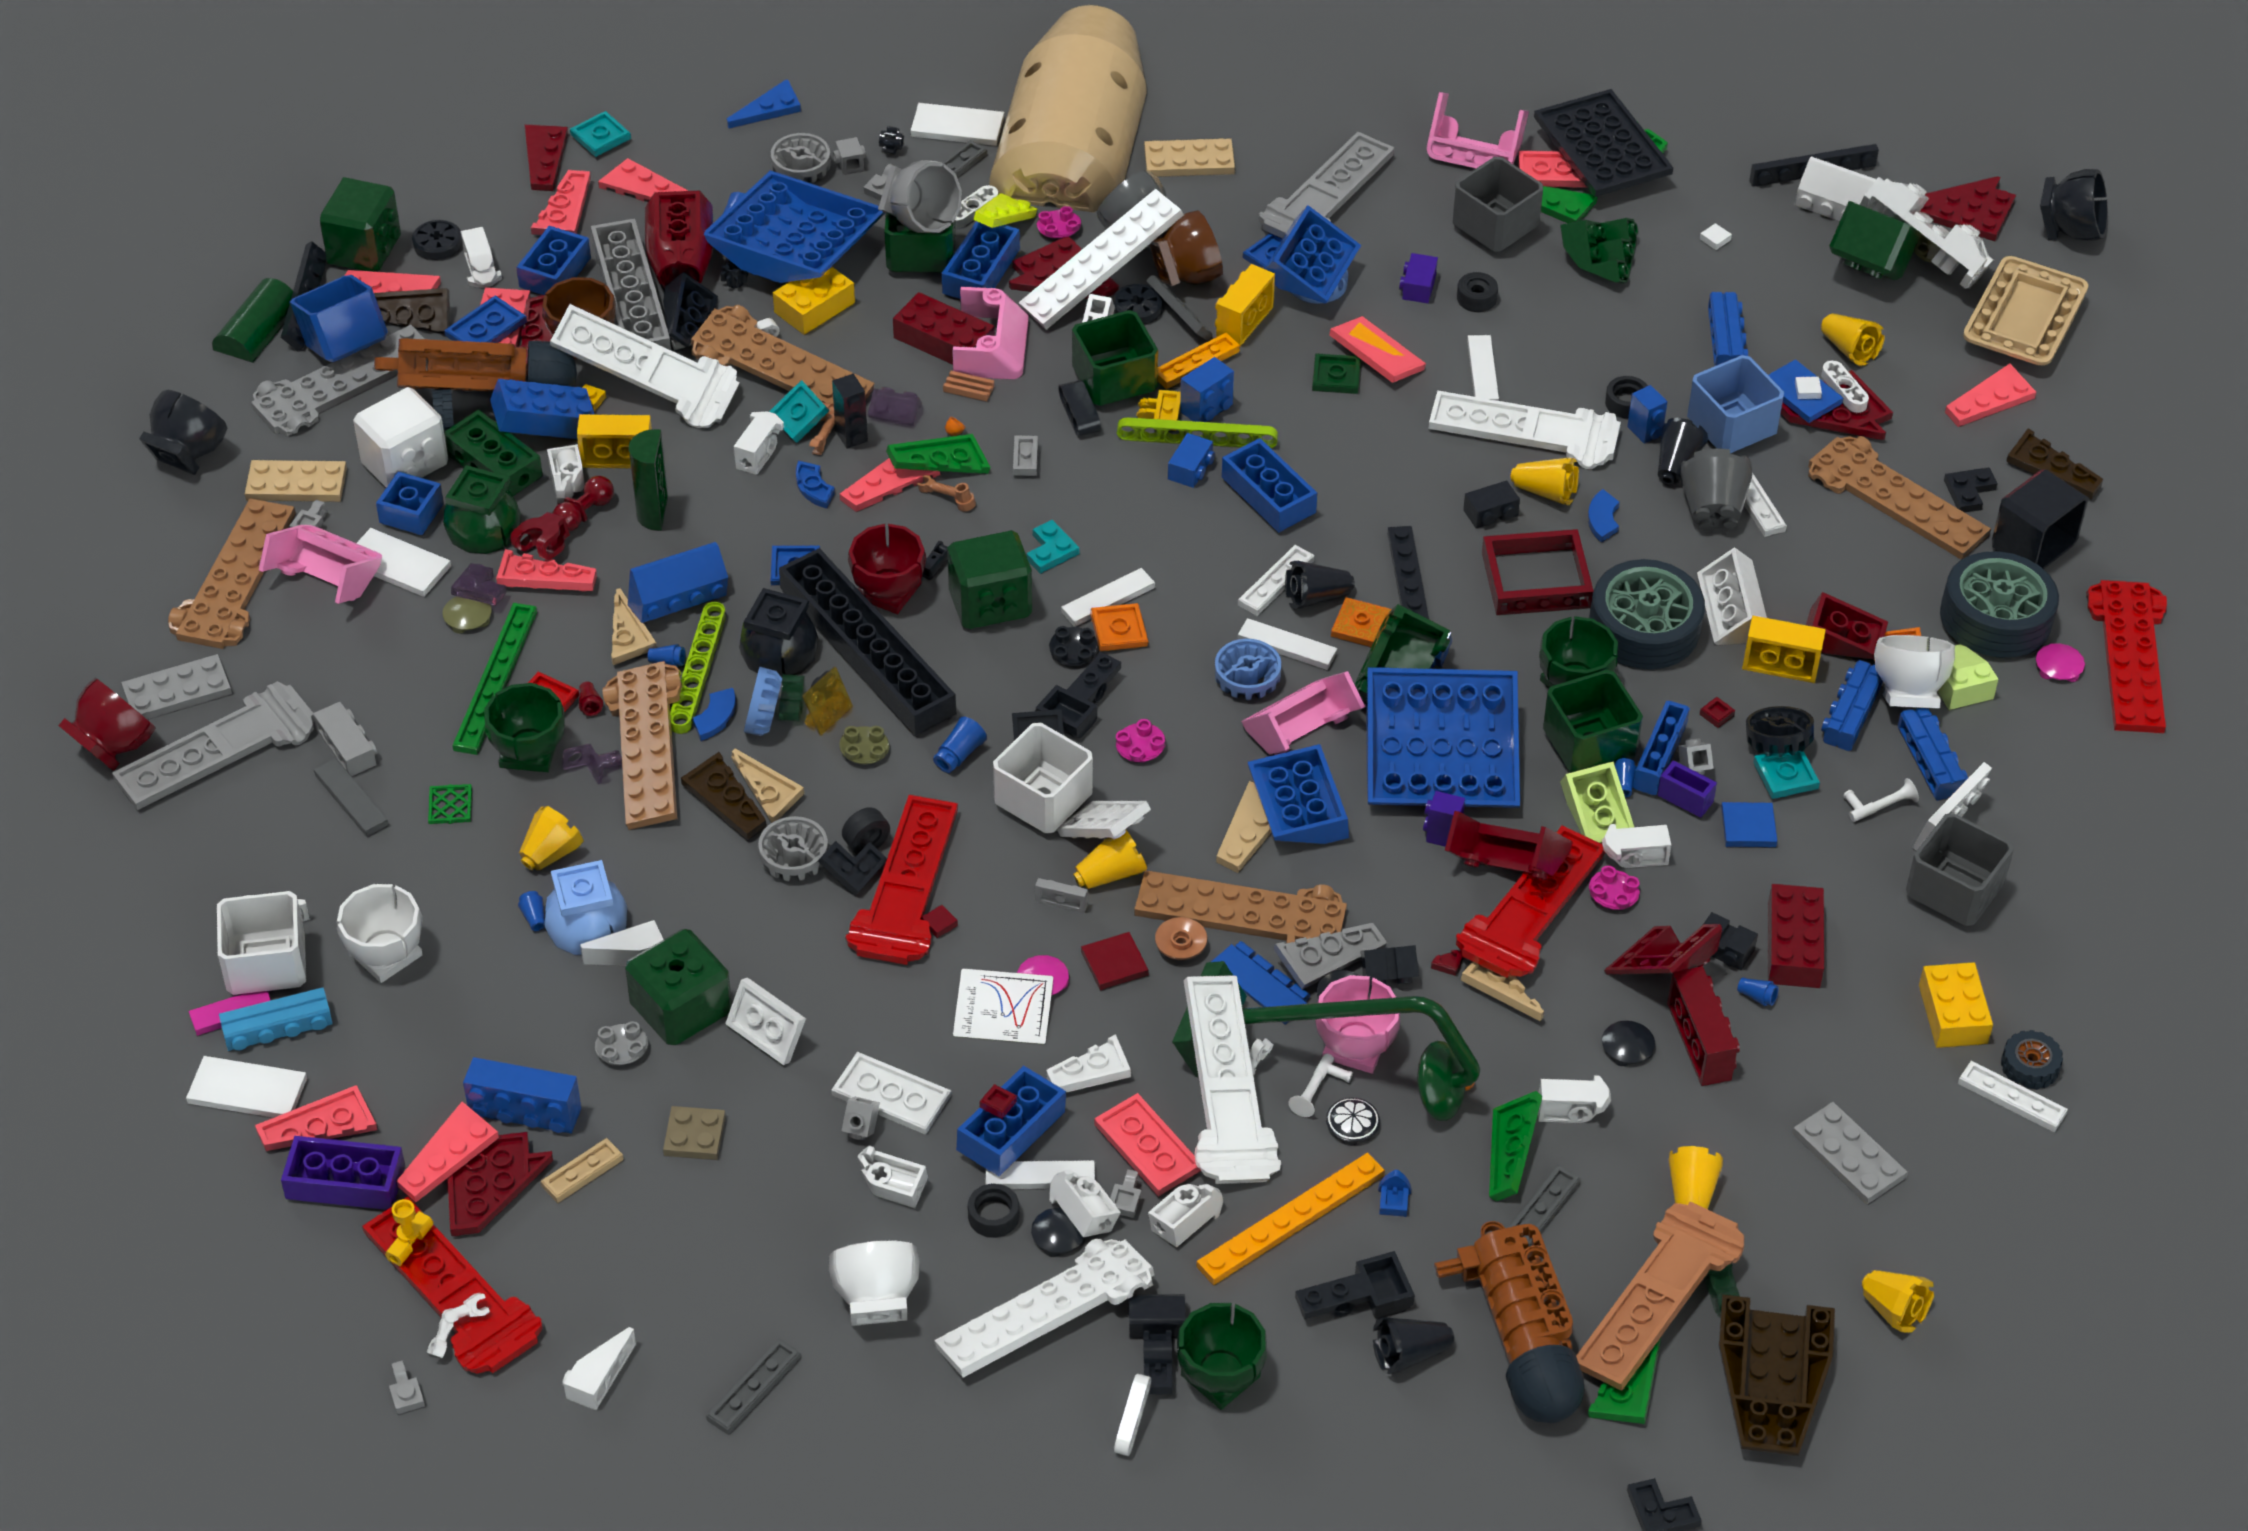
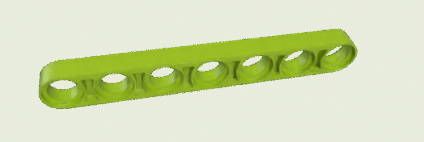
(1184, 427)
(697, 657)

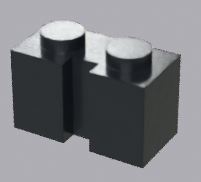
(1491, 502)
(1735, 943)
(1390, 963)

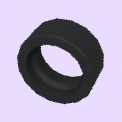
(1622, 384)
(997, 1227)

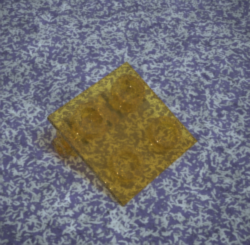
(826, 701)

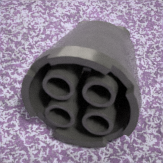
(1716, 487)

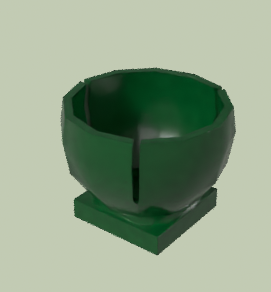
(478, 508)
(1586, 653)
(525, 726)
(1220, 1355)

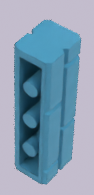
(275, 1019)

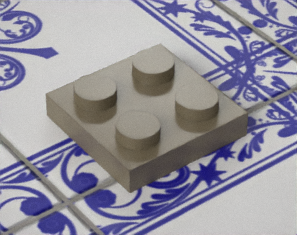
(694, 1133)

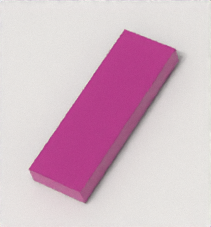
(207, 1017)

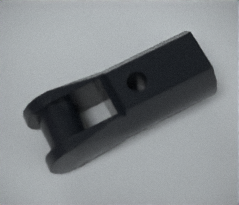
(935, 560)

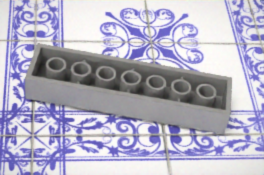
(630, 280)

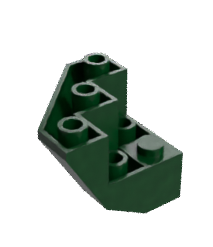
(1602, 247)

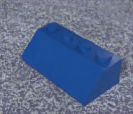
(677, 582)

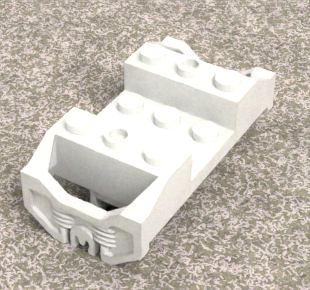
(1957, 246)

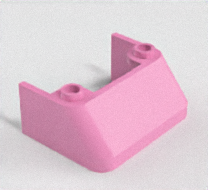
(1448, 147)
(996, 355)
(323, 556)
(1303, 711)

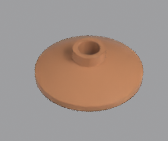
(1178, 931)

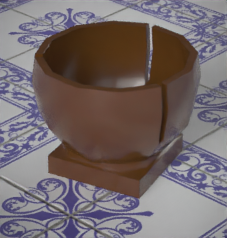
(1187, 252)
(582, 293)

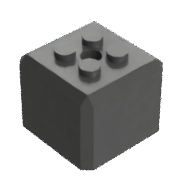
(1497, 203)
(1959, 869)

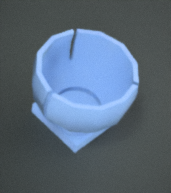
(583, 906)

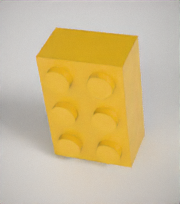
(813, 301)
(1245, 303)
(606, 439)
(1783, 649)
(1955, 1005)

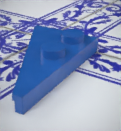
(774, 103)

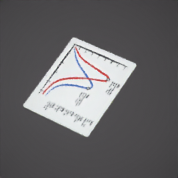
(1003, 1006)

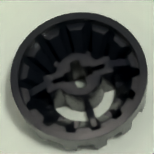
(1780, 730)

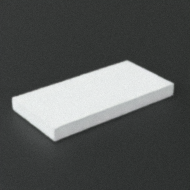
(957, 124)
(405, 563)
(246, 1087)
(901, 1094)

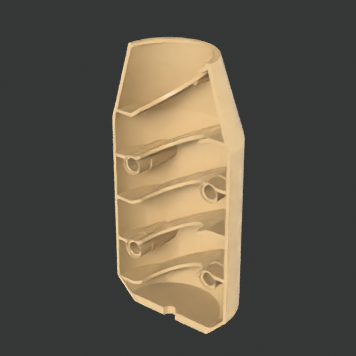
(1073, 113)

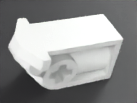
(479, 259)
(757, 442)
(566, 471)
(1638, 845)
(1572, 1100)
(892, 1177)
(1084, 1203)
(1185, 1212)

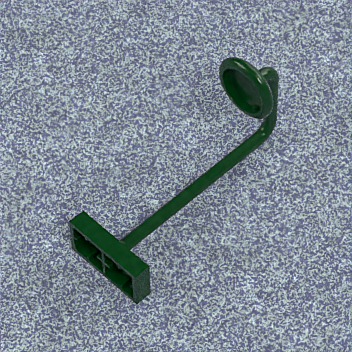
(1442, 1068)

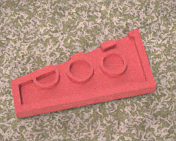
(881, 482)

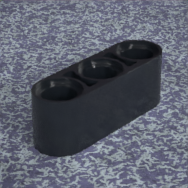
(1079, 408)

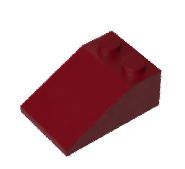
(1848, 628)

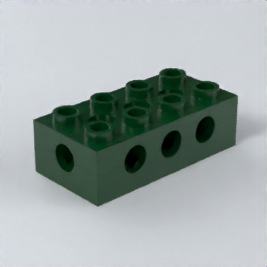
(481, 445)

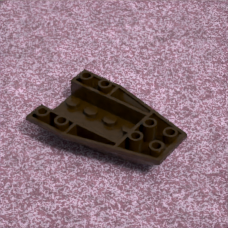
(1774, 1371)

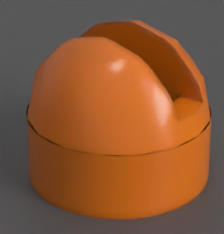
(954, 427)

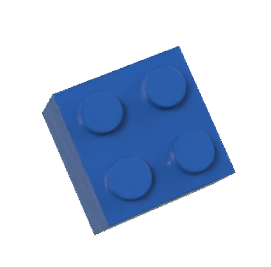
(1207, 391)
(410, 503)

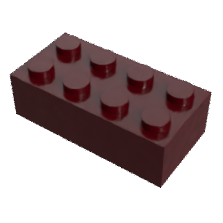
(937, 327)
(1796, 935)
(1703, 1026)

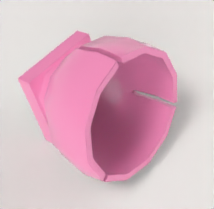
(1360, 1039)

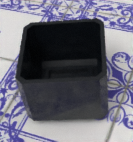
(2040, 519)

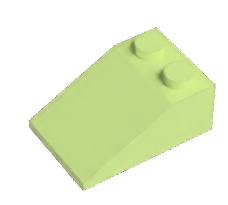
(1969, 681)
(1596, 800)

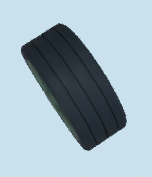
(1999, 604)
(1650, 611)

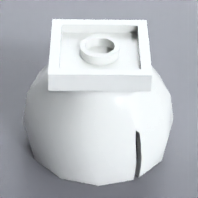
(1911, 671)
(379, 931)
(875, 1279)

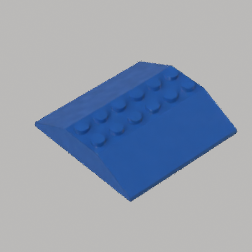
(790, 228)
(1442, 735)

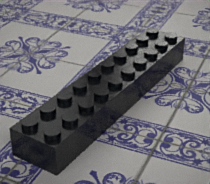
(869, 642)

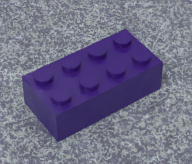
(342, 1172)

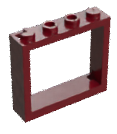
(1537, 599)

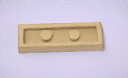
(582, 1170)

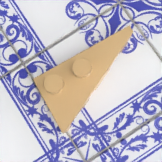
(629, 635)
(771, 789)
(1505, 989)

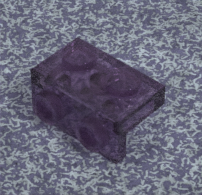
(894, 406)

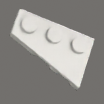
(1094, 1068)

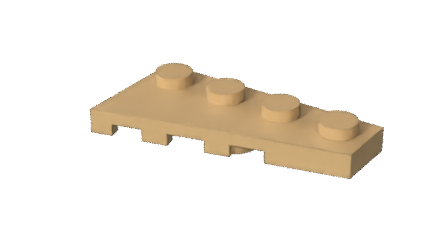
(1245, 833)

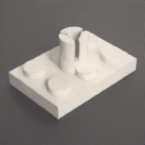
(765, 1021)

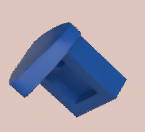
(1394, 1194)

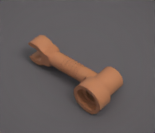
(820, 441)
(961, 493)

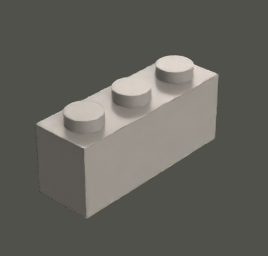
(345, 738)

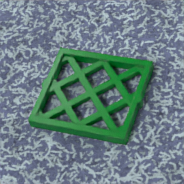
(449, 818)

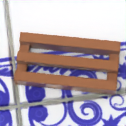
(968, 385)

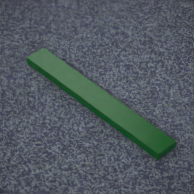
(495, 676)

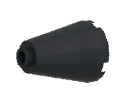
(1677, 445)
(1315, 583)
(1409, 1342)

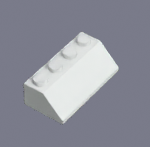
(1829, 187)
(1731, 597)

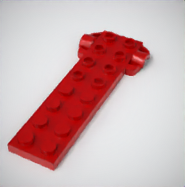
(2131, 651)
(894, 923)
(1510, 934)
(446, 1282)

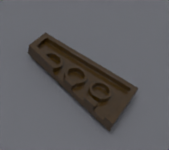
(419, 308)
(2038, 455)
(719, 790)

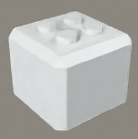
(400, 436)
(1043, 777)
(261, 942)

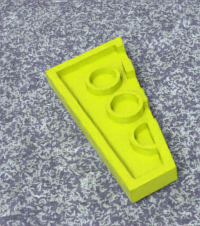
(1003, 211)

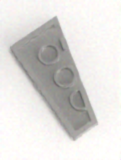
(1318, 956)

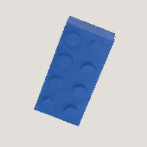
(981, 258)
(539, 408)
(1269, 485)
(522, 1095)
(1000, 1142)

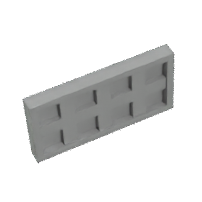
(177, 687)
(1849, 1153)

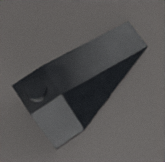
(687, 307)

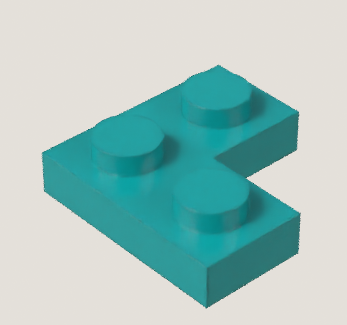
(1054, 549)

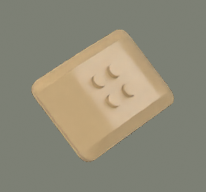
(2026, 310)

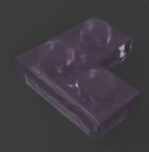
(476, 585)

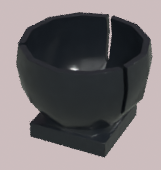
(2072, 206)
(182, 430)
(778, 629)

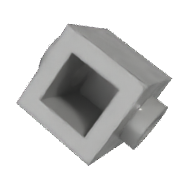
(849, 155)
(1696, 755)
(860, 1117)

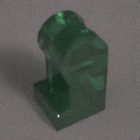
(791, 699)
(1719, 1284)

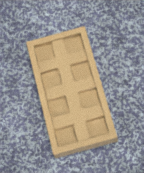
(1189, 157)
(296, 480)

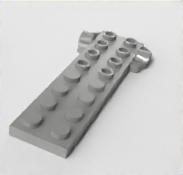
(1330, 183)
(290, 405)
(267, 718)

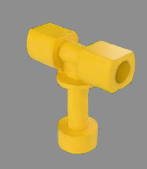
(411, 1228)

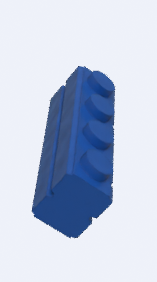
(1726, 327)
(1853, 706)
(1661, 747)
(1931, 752)

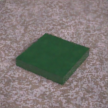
(1336, 373)

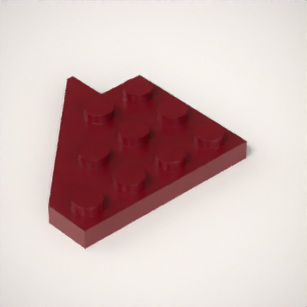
(1971, 204)
(1043, 262)
(1846, 421)
(492, 1181)

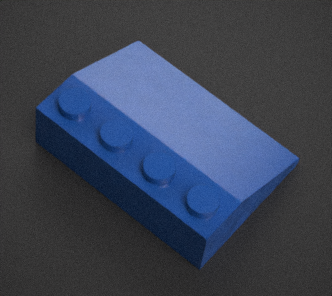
(1312, 257)
(1300, 797)

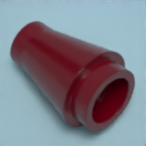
(589, 701)

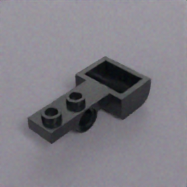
(1076, 701)
(1375, 1281)
(1157, 1321)

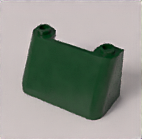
(1403, 642)

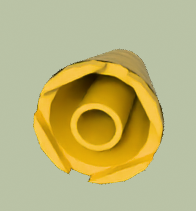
(1854, 337)
(1548, 478)
(1110, 862)
(1694, 1174)

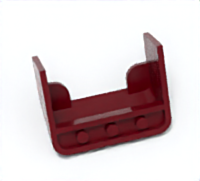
(1507, 847)

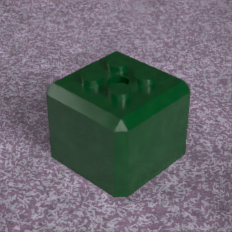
(360, 225)
(1874, 242)
(917, 251)
(1115, 357)
(990, 579)
(1592, 721)
(678, 987)

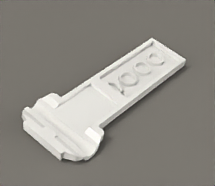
(698, 389)
(1581, 435)
(1234, 1143)
(1101, 1273)

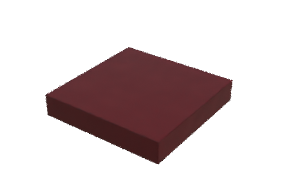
(1114, 960)

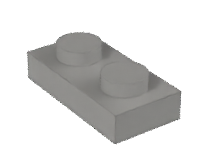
(1025, 455)
(1061, 895)

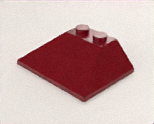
(1663, 953)

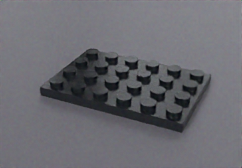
(1603, 142)

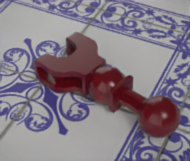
(553, 528)

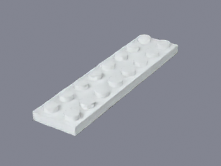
(1101, 259)

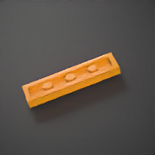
(1219, 347)

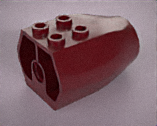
(676, 234)

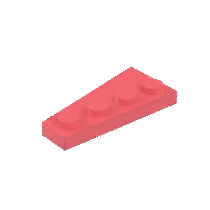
(636, 180)
(566, 205)
(395, 282)
(1991, 396)
(533, 573)
(326, 1118)
(448, 1150)

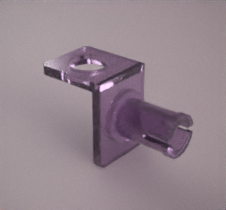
(589, 757)

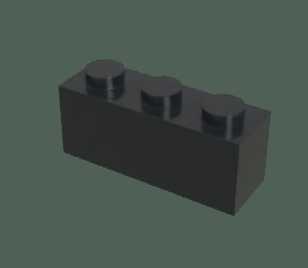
(850, 410)

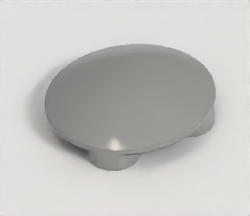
(621, 1043)

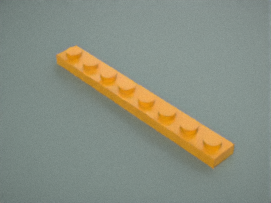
(1290, 1218)

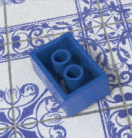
(553, 259)

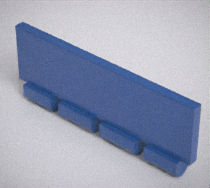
(1258, 980)

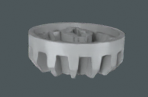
(801, 157)
(798, 842)

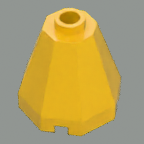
(548, 839)
(1899, 1297)

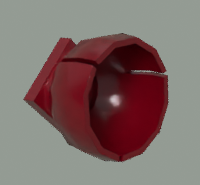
(890, 572)
(106, 724)

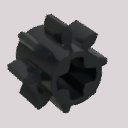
(891, 140)
(733, 275)

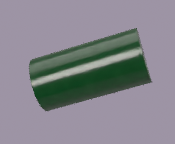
(255, 321)
(649, 478)

